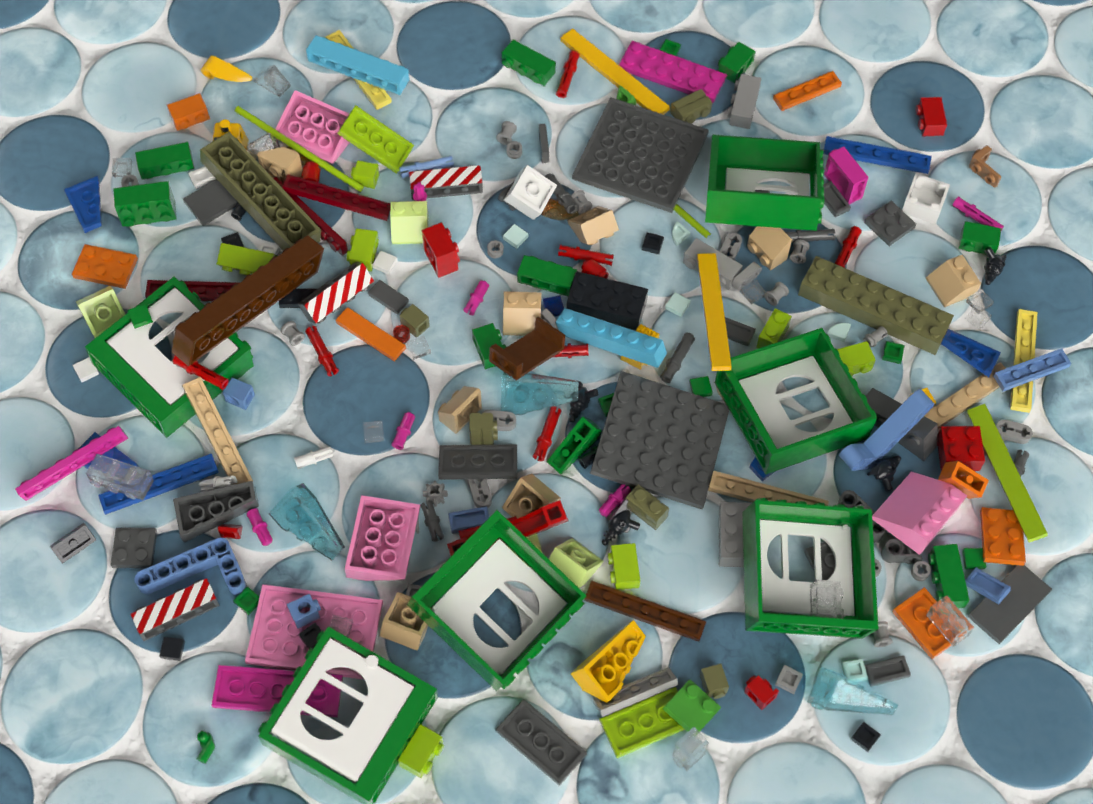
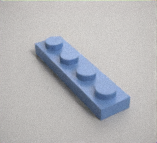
(1032, 369)

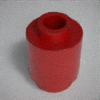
(311, 172)
(593, 268)

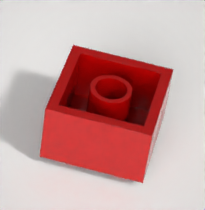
(440, 249)
(961, 445)

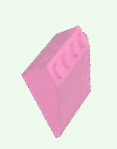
(314, 126)
(919, 510)
(381, 539)

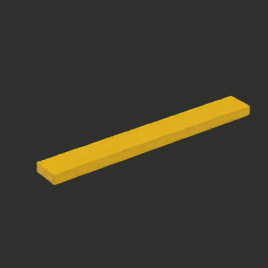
(613, 72)
(714, 312)

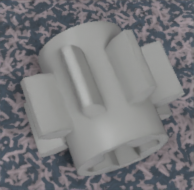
(432, 493)

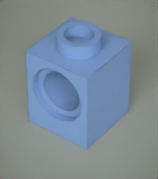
(238, 393)
(302, 619)

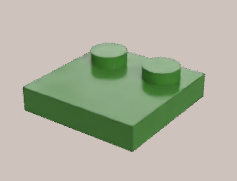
(691, 707)

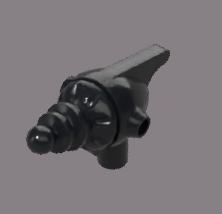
(993, 265)
(582, 402)
(885, 471)
(619, 523)

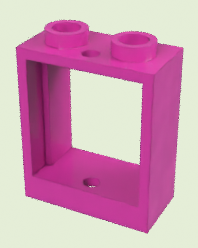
(846, 174)

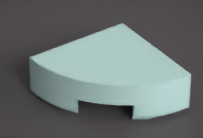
(679, 233)
(839, 331)

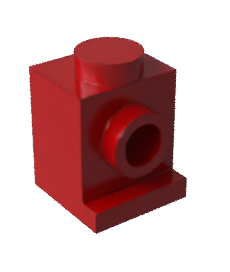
(760, 691)

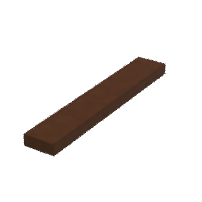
(645, 611)

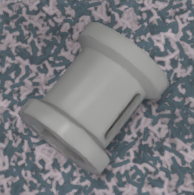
(506, 133)
(581, 201)
(799, 251)
(776, 293)
(294, 335)
(881, 635)

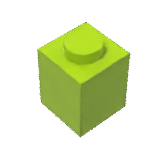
(366, 174)

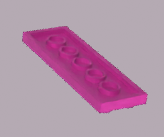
(671, 70)
(261, 688)

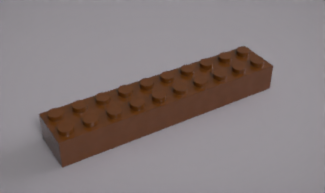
(246, 300)

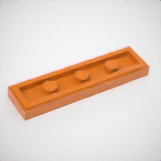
(807, 90)
(370, 334)

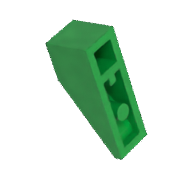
(575, 444)

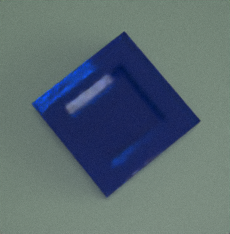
(554, 305)

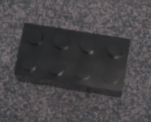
(608, 300)

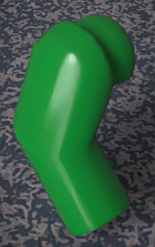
(207, 744)

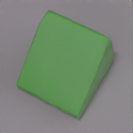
(624, 95)

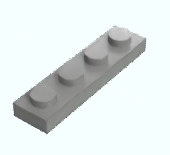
(638, 691)

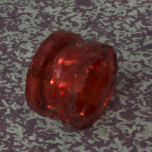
(397, 331)

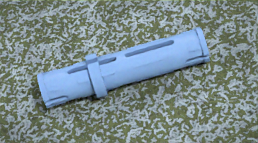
(428, 165)

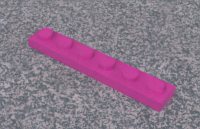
(71, 463)

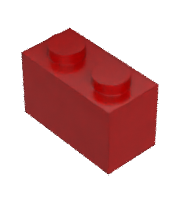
(931, 116)

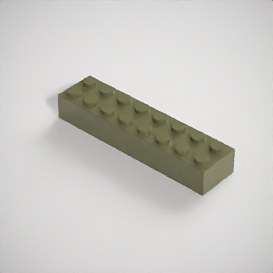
(257, 192)
(875, 305)

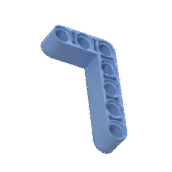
(870, 452)
(194, 567)

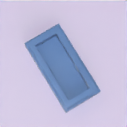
(468, 519)
(987, 585)

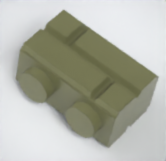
(691, 107)
(483, 429)
(647, 507)

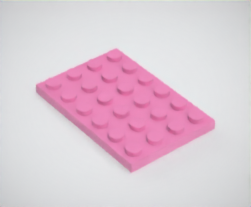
(276, 638)

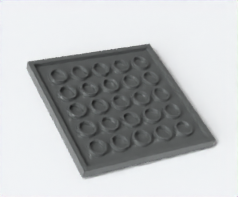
(640, 155)
(661, 440)

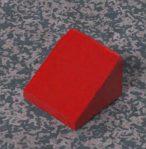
(230, 531)

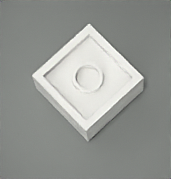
(530, 192)
(925, 198)

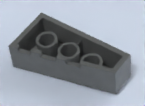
(920, 439)
(212, 508)

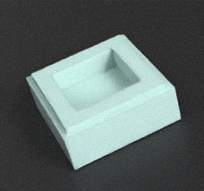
(515, 236)
(677, 304)
(854, 670)

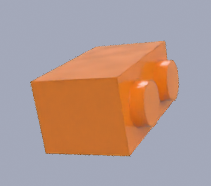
(188, 112)
(964, 479)

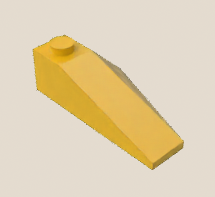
(607, 667)

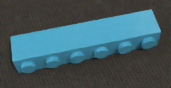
(358, 65)
(611, 337)

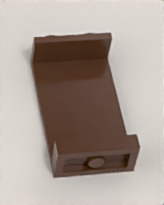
(529, 350)

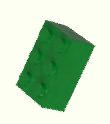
(145, 203)

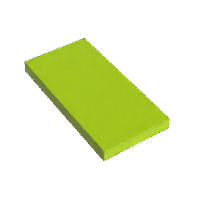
(375, 139)
(640, 724)

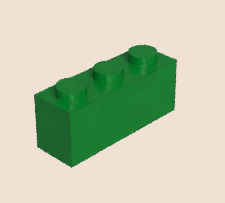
(528, 62)
(164, 160)
(546, 275)
(948, 574)

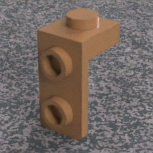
(979, 166)

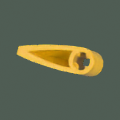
(221, 69)

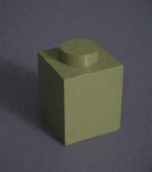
(414, 320)
(714, 681)

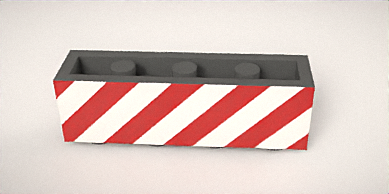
(448, 181)
(336, 292)
(174, 609)

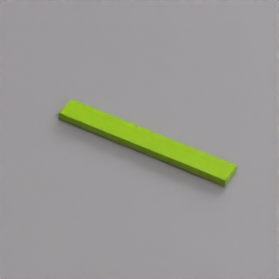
(1008, 474)

